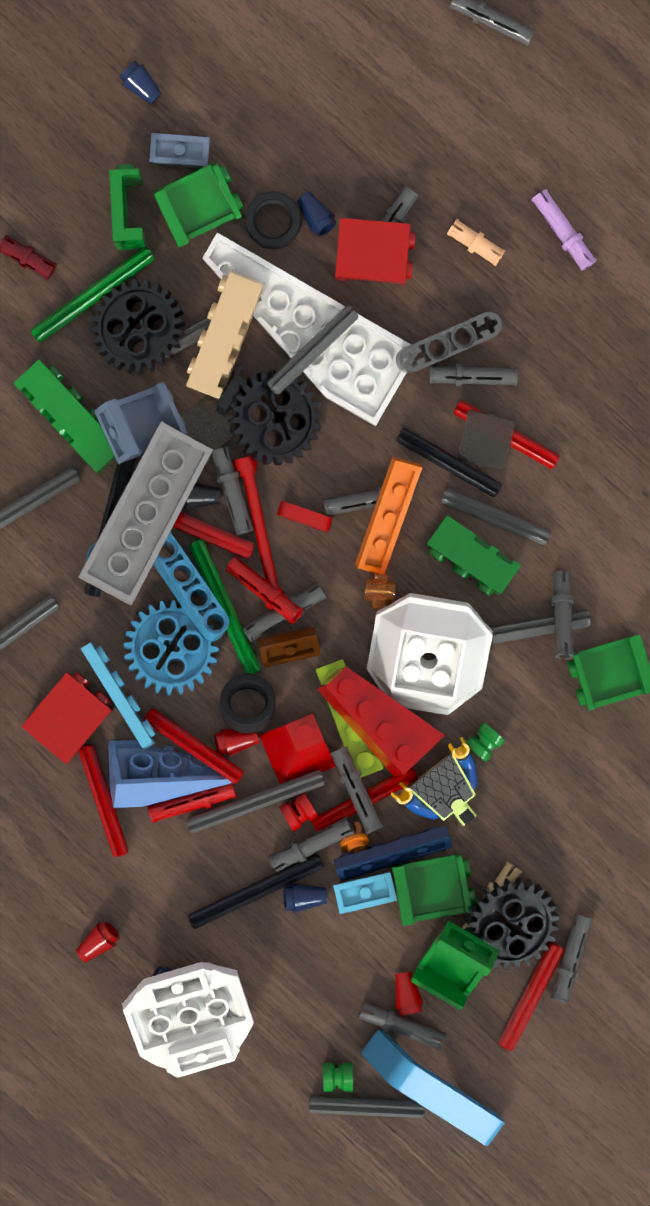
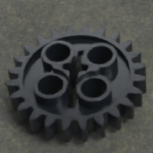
(156, 342)
(254, 433)
(529, 902)

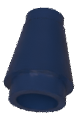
(140, 82)
(317, 215)
(303, 897)

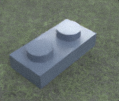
(179, 150)

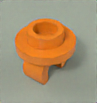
(355, 842)

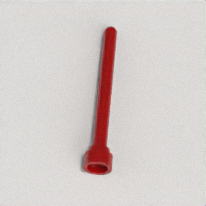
(247, 469)

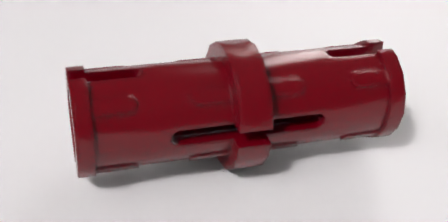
(27, 257)

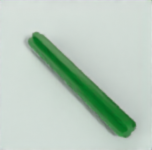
(92, 294)
(216, 586)

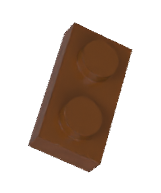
(289, 647)

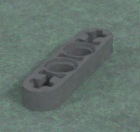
(450, 345)

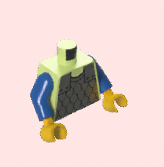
(444, 788)

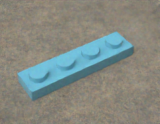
(126, 705)

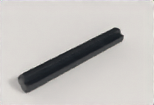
(449, 462)

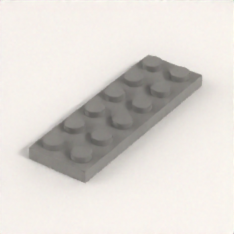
(145, 513)

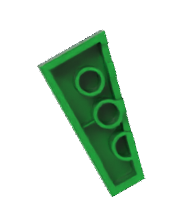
(66, 414)

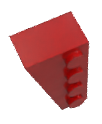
(380, 722)

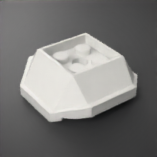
(435, 626)
(189, 1018)

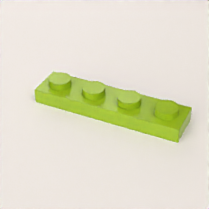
(361, 755)

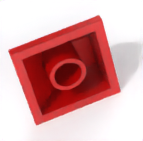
(297, 749)

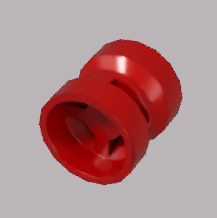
(304, 807)

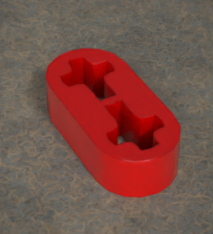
(304, 516)

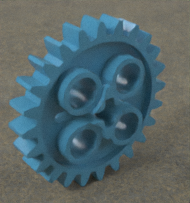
(148, 634)

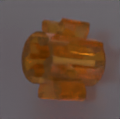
(379, 591)

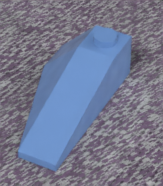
(155, 774)

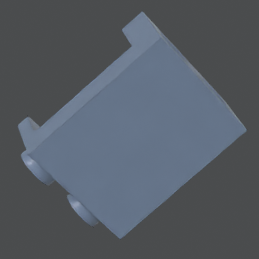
(134, 419)

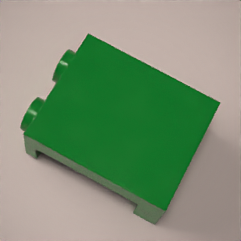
(198, 202)
(124, 237)
(611, 672)
(433, 888)
(454, 965)

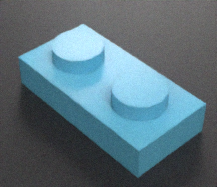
(365, 892)

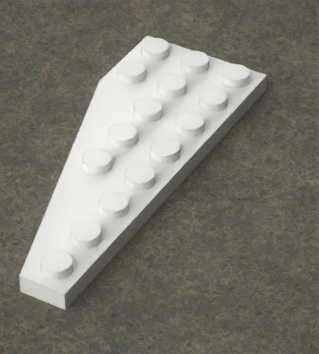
(355, 369)

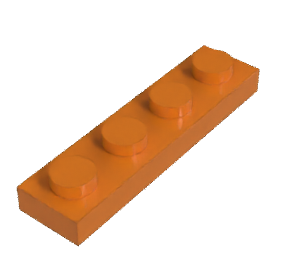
(388, 515)

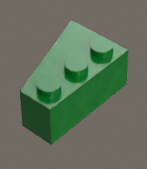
(472, 557)

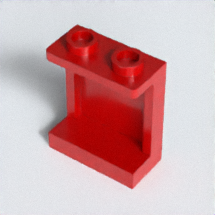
(374, 251)
(68, 716)

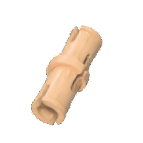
(476, 242)

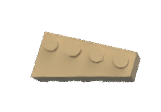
(225, 334)

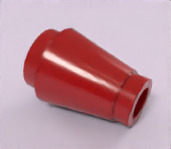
(231, 741)
(99, 940)
(407, 995)

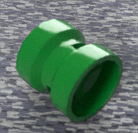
(485, 741)
(338, 1076)

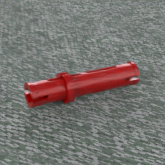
(272, 597)
(191, 802)

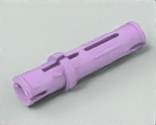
(564, 230)

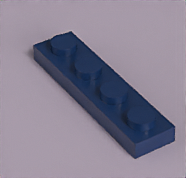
(393, 853)

